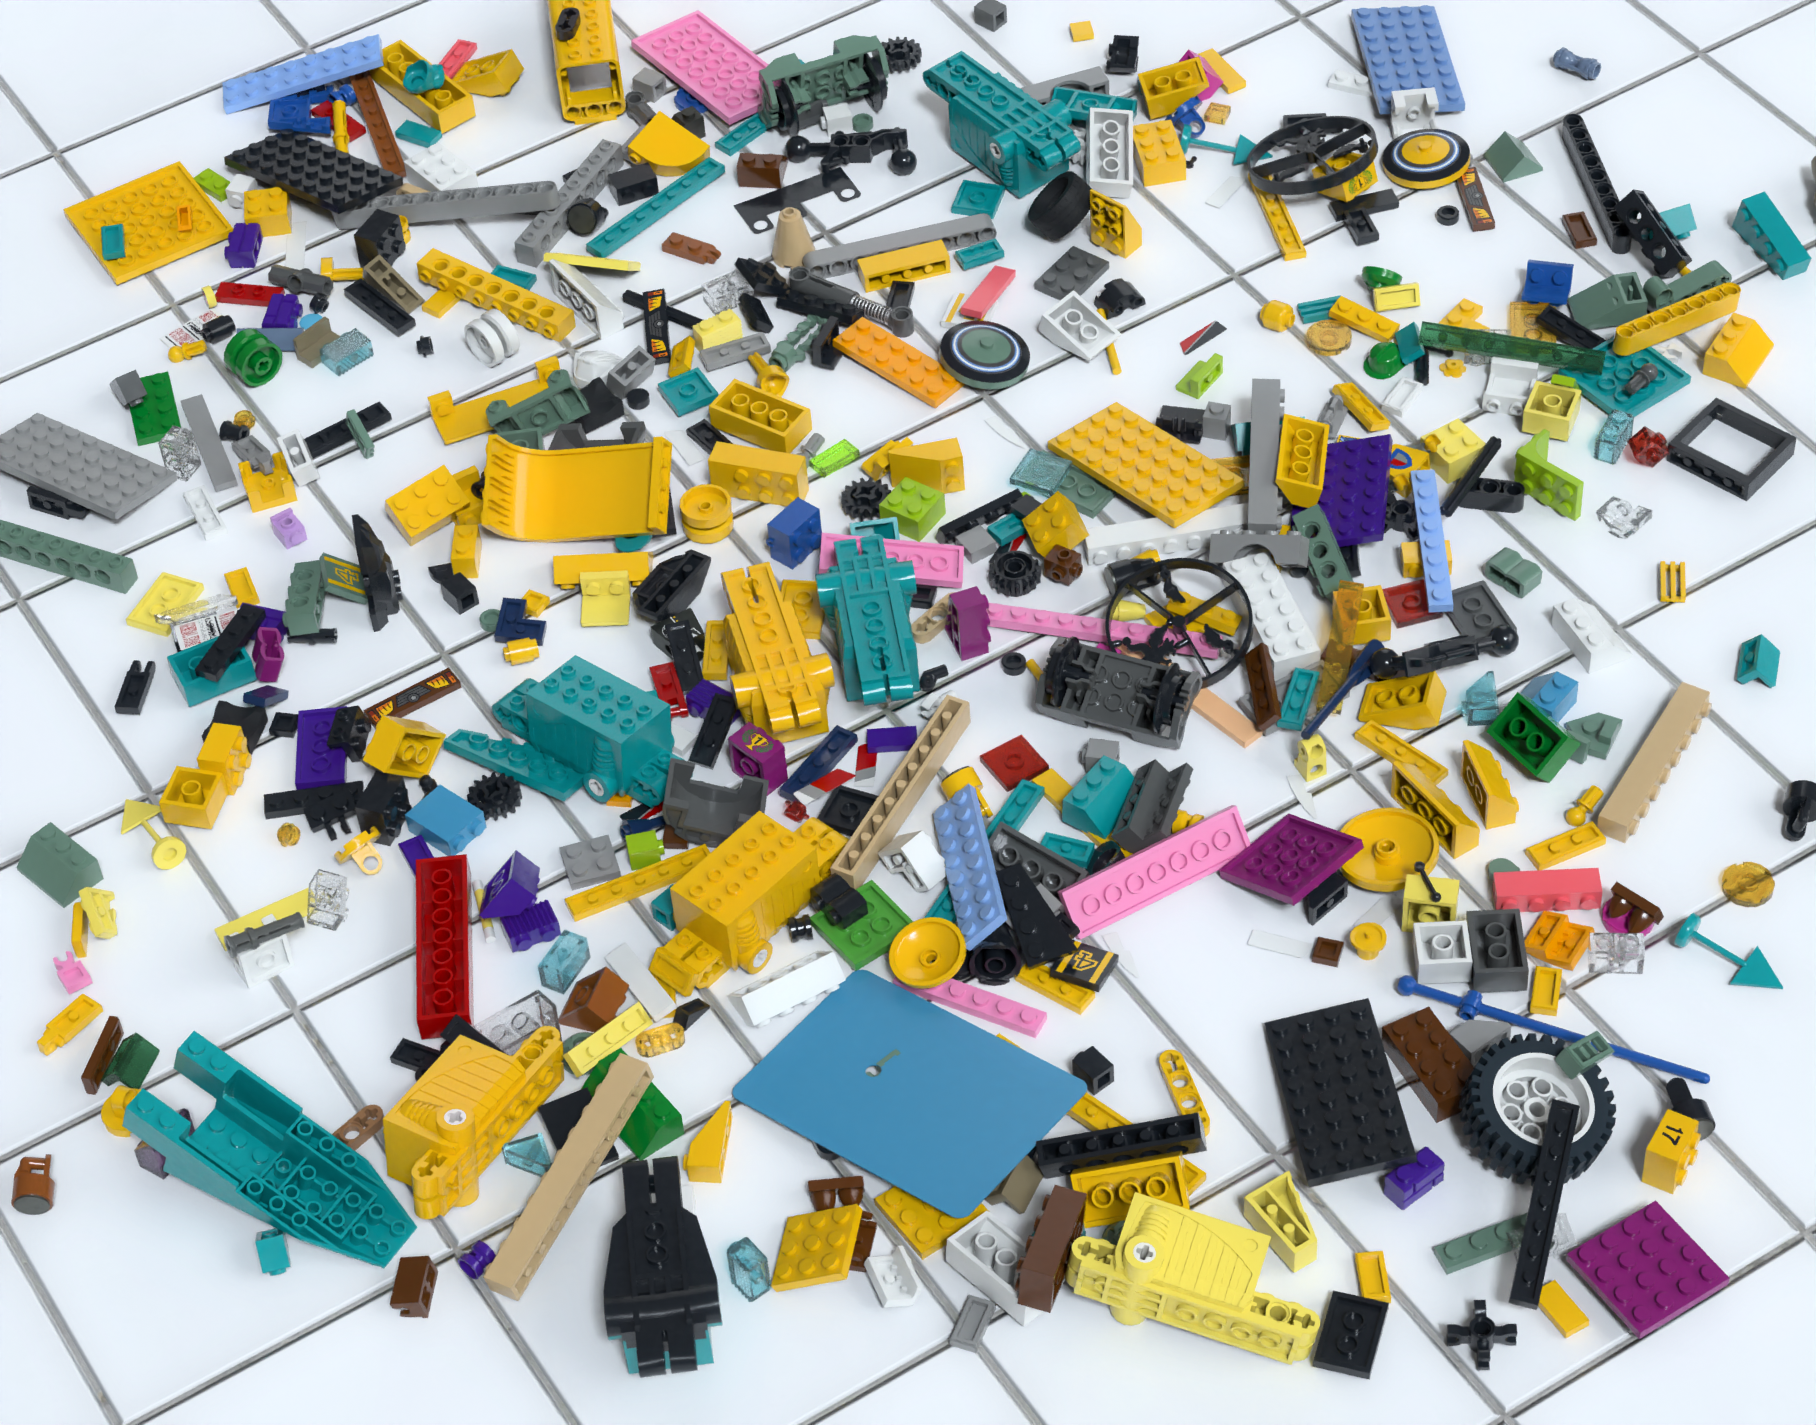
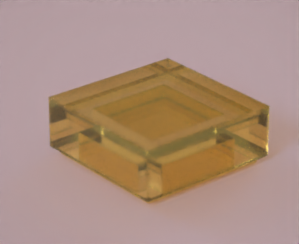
(1217, 113)

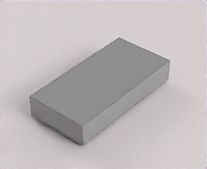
(972, 1324)

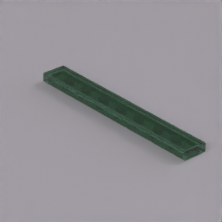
(1511, 347)

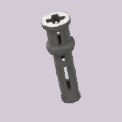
(253, 937)

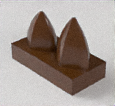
(1643, 912)
(825, 1190)

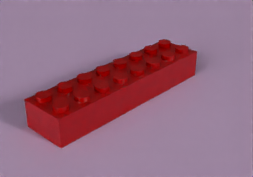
(443, 943)

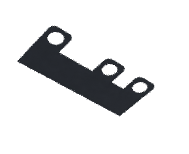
(794, 194)

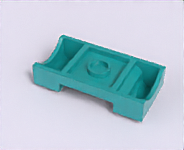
(1081, 101)

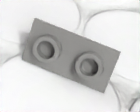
(1333, 415)

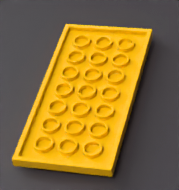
(1146, 464)

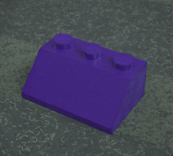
(511, 888)

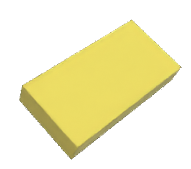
(1396, 296)

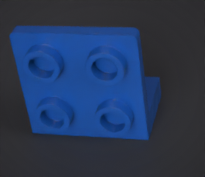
(1547, 282)

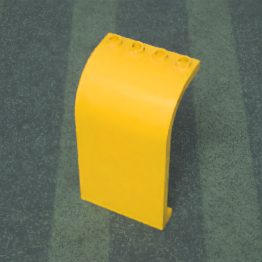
(576, 491)

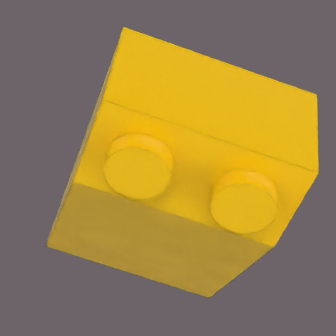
(490, 74)
(1171, 86)
(932, 464)
(1405, 701)

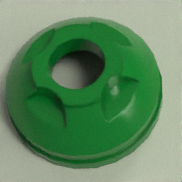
(1379, 277)

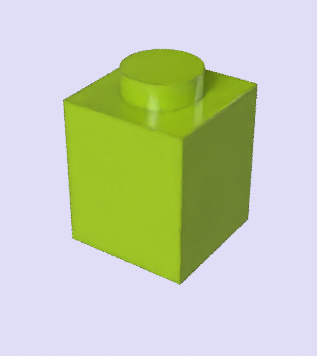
(644, 849)

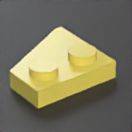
(97, 907)

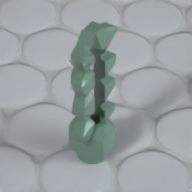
(785, 354)

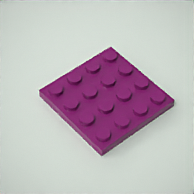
(1291, 859)
(1647, 1269)

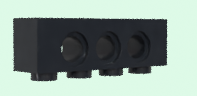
(1675, 257)

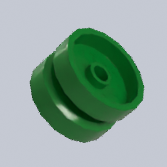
(253, 357)

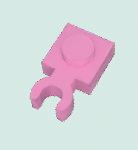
(72, 974)

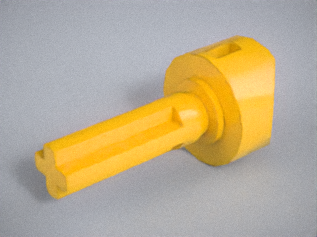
(770, 377)

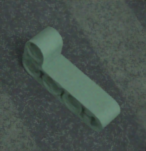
(1701, 279)

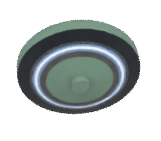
(984, 354)

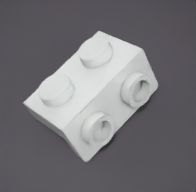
(894, 1278)

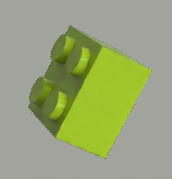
(915, 506)

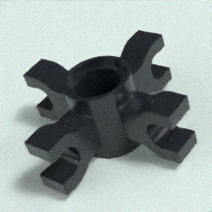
(1400, 516)
(1481, 1325)

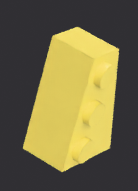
(1279, 1213)

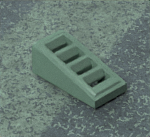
(1582, 1055)

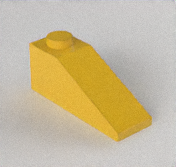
(709, 1148)

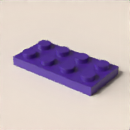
(315, 761)

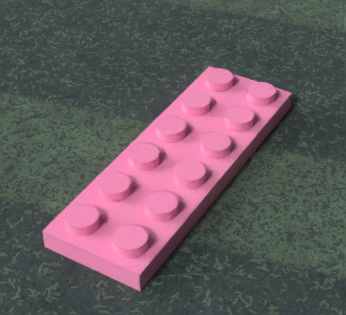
(932, 562)

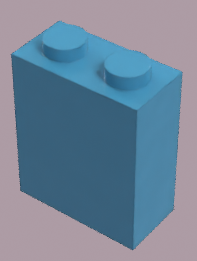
(446, 821)

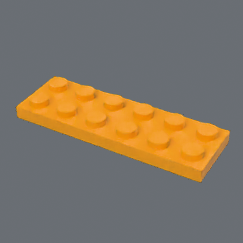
(897, 362)

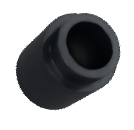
(218, 329)

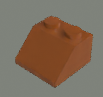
(594, 1001)

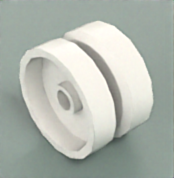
(492, 337)

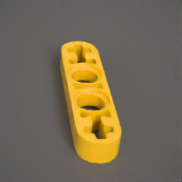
(1185, 1093)

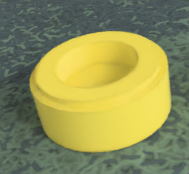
(209, 296)

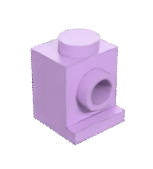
(288, 528)

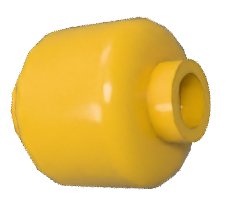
(1277, 316)

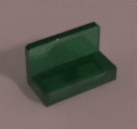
(131, 1062)

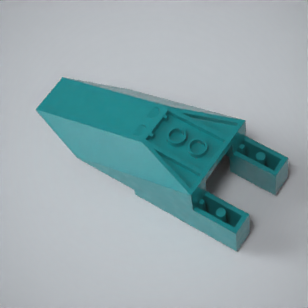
(271, 1160)

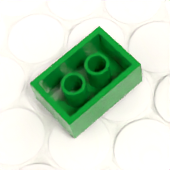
(1533, 737)

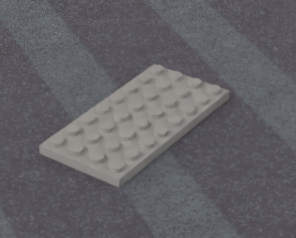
(80, 466)

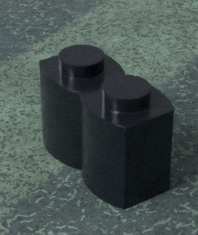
(838, 901)

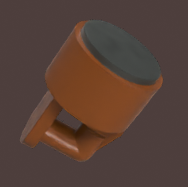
(33, 1191)

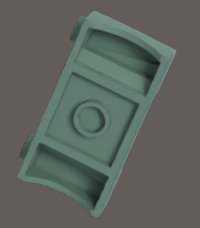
(547, 409)

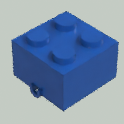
(794, 533)

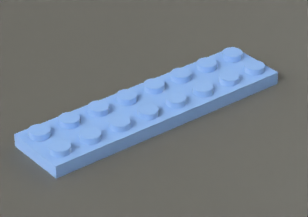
(302, 74)
(969, 866)

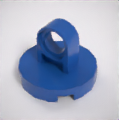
(1187, 114)

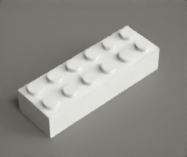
(1274, 613)

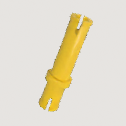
(340, 135)

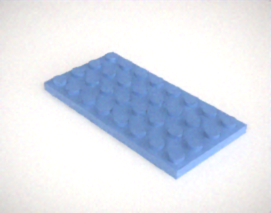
(1406, 52)

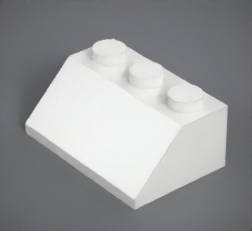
(1588, 635)

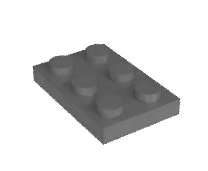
(1073, 271)
(1477, 610)

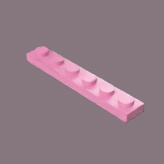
(983, 1005)

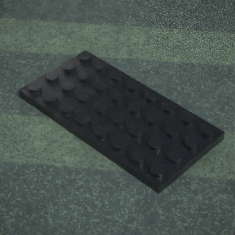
(313, 171)
(1340, 1093)

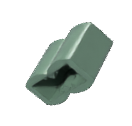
(1513, 572)

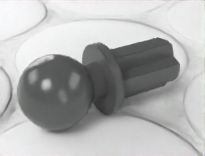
(1642, 378)

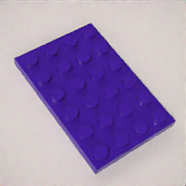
(1355, 489)

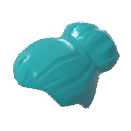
(423, 76)

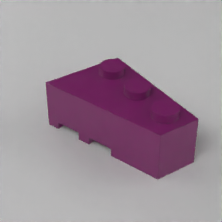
(968, 623)

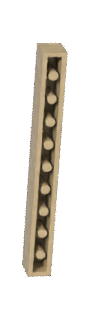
(902, 791)
(568, 1177)

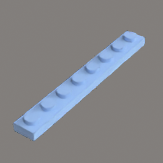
(1431, 541)

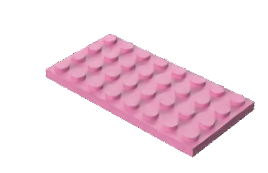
(706, 64)

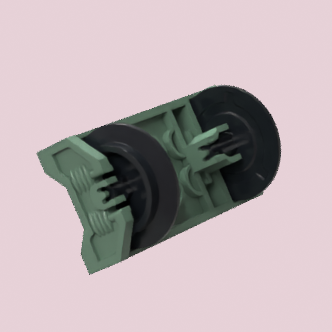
(837, 78)

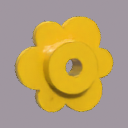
(1453, 368)

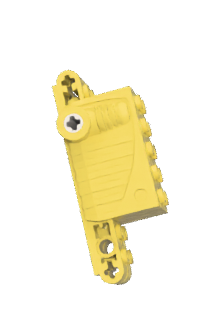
(1193, 1277)

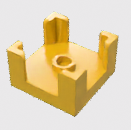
(269, 489)

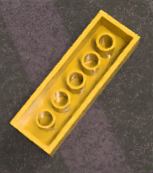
(438, 107)

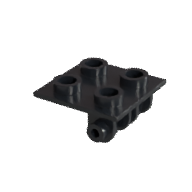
(1182, 423)

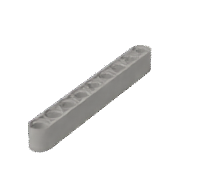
(954, 234)

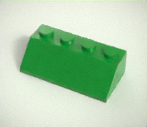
(652, 1122)

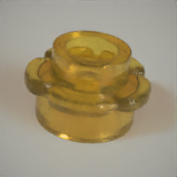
(244, 418)
(288, 834)

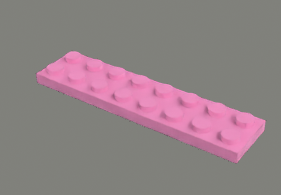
(1154, 872)

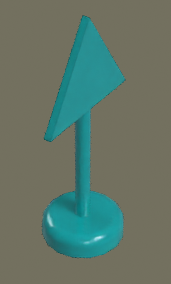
(1242, 150)
(1754, 971)

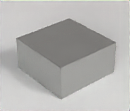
(977, 544)

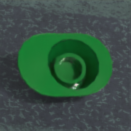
(1383, 361)

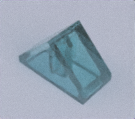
(528, 1154)

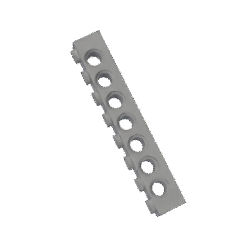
(584, 183)

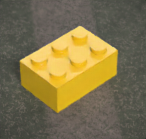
(1158, 153)
(426, 505)
(404, 746)

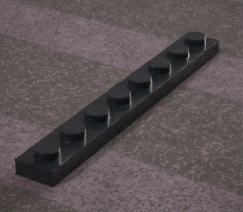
(1544, 1204)

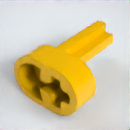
(328, 270)

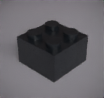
(380, 235)
(383, 806)

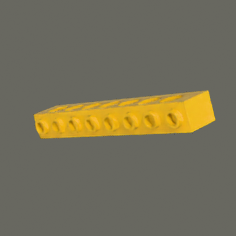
(496, 293)

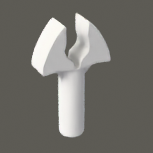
(1672, 352)
(932, 703)

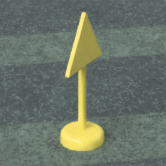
(167, 851)

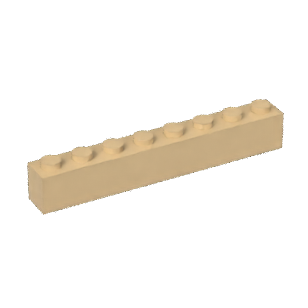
(1654, 762)

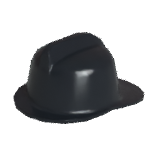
(1104, 856)

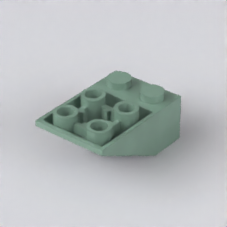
(1609, 302)

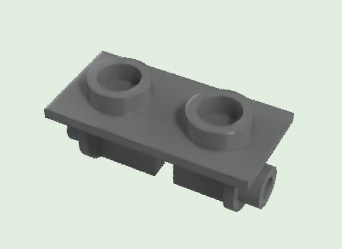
(813, 115)

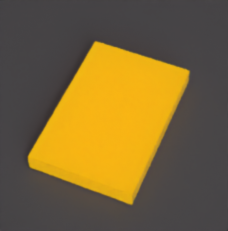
(806, 602)

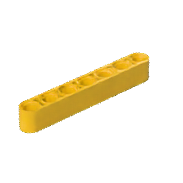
(1676, 319)

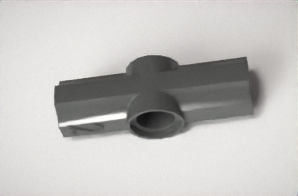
(300, 280)

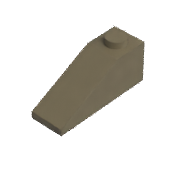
(389, 283)

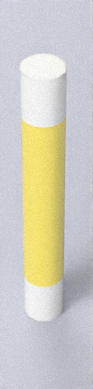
(486, 922)

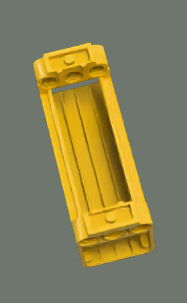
(592, 44)

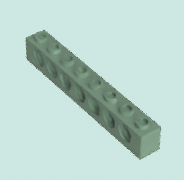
(67, 557)

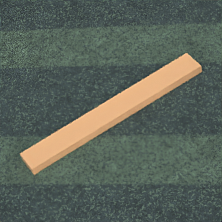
(1217, 712)

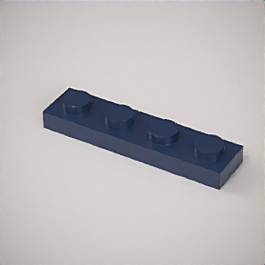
(820, 761)

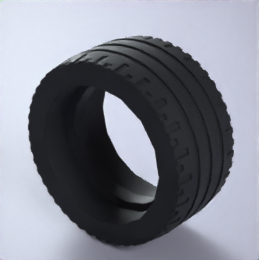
(1060, 205)

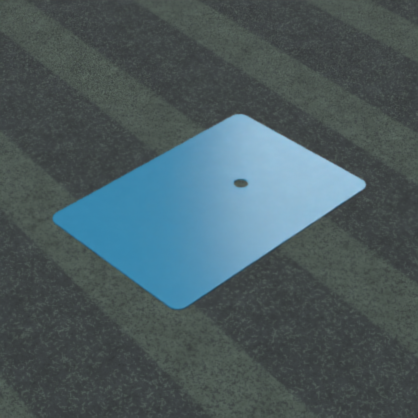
(937, 1118)

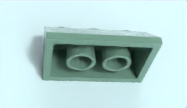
(58, 865)

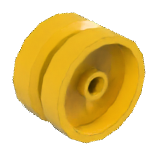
(706, 513)

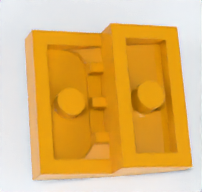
(1558, 940)

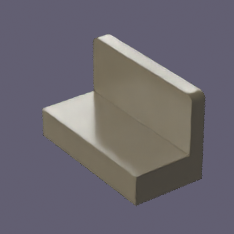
(312, 340)
(1018, 1186)

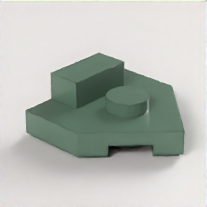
(1599, 729)

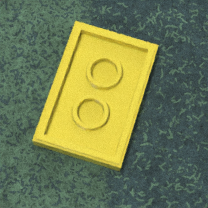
(165, 594)

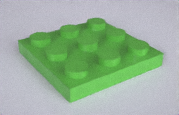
(869, 935)

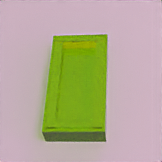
(834, 458)

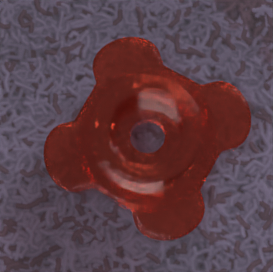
(796, 811)

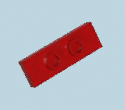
(354, 128)
(246, 294)

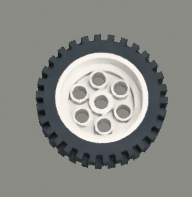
(1523, 1069)

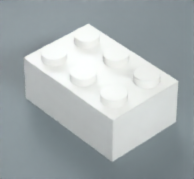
(439, 170)

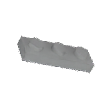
(734, 351)

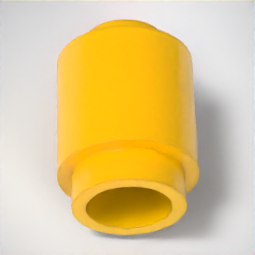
(521, 651)

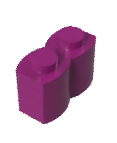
(268, 654)

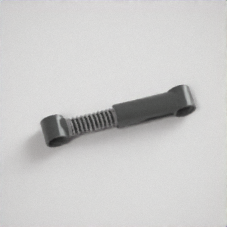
(898, 319)

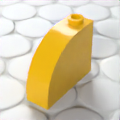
(667, 147)

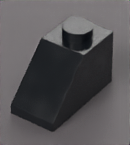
(1326, 897)

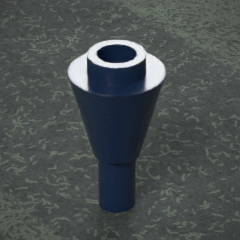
(634, 826)

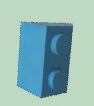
(1553, 693)

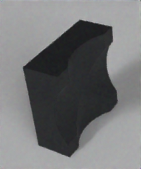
(602, 404)
(249, 718)

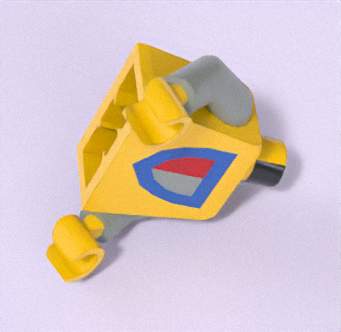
(1408, 459)

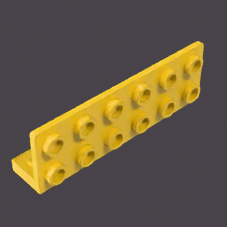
(470, 418)

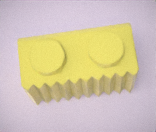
(717, 330)

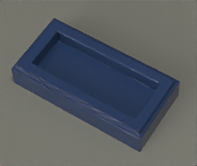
(265, 696)

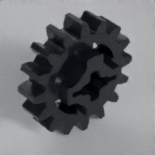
(900, 55)
(864, 498)
(495, 795)

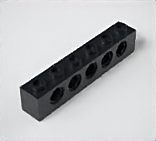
(1065, 1153)

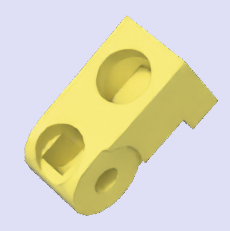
(1311, 754)

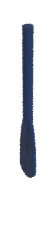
(1357, 674)

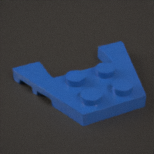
(295, 113)

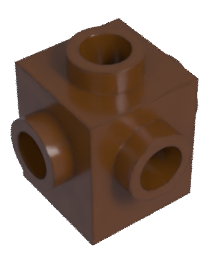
(1063, 564)

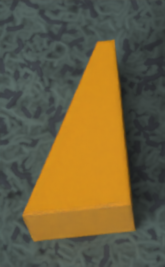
(184, 218)

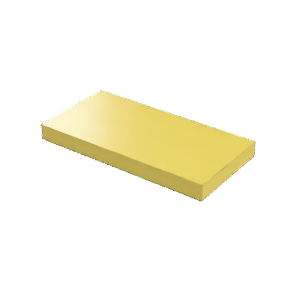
(593, 261)

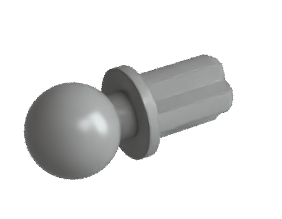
(811, 447)

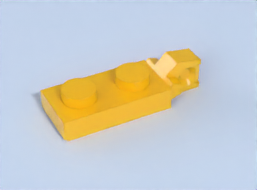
(68, 1023)

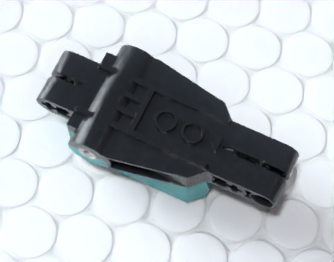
(660, 1276)

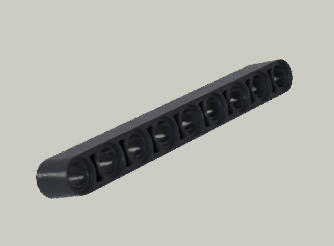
(1595, 182)

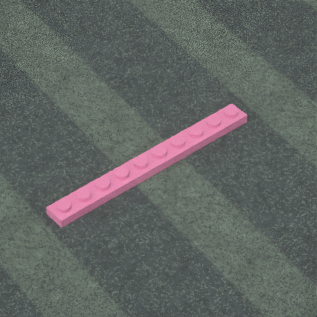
(1088, 628)

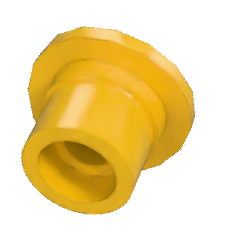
(1368, 940)

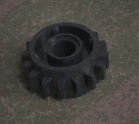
(1015, 573)

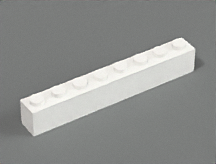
(1131, 538)

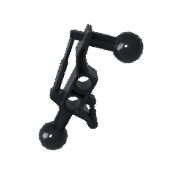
(856, 148)
(1443, 653)

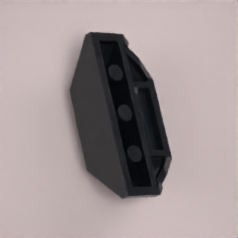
(672, 585)

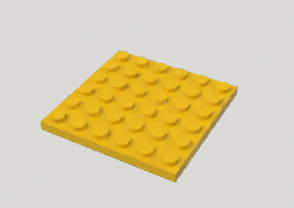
(149, 221)

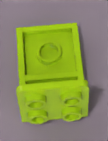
(1546, 481)

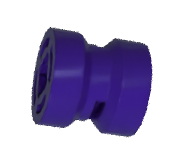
(477, 1259)

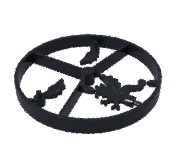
(1312, 154)
(1155, 653)

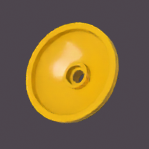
(919, 945)

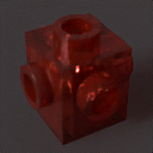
(1648, 446)

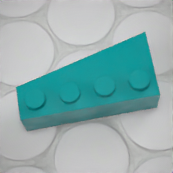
(1771, 236)

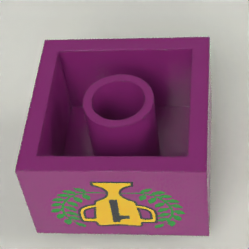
(758, 756)

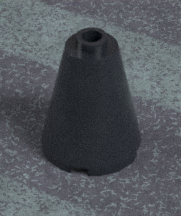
(996, 958)

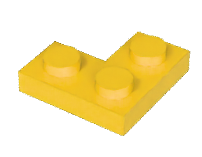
(1464, 315)

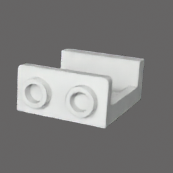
(1509, 386)

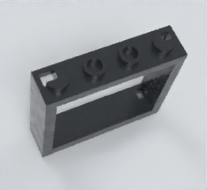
(1719, 473)

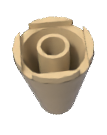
(791, 239)

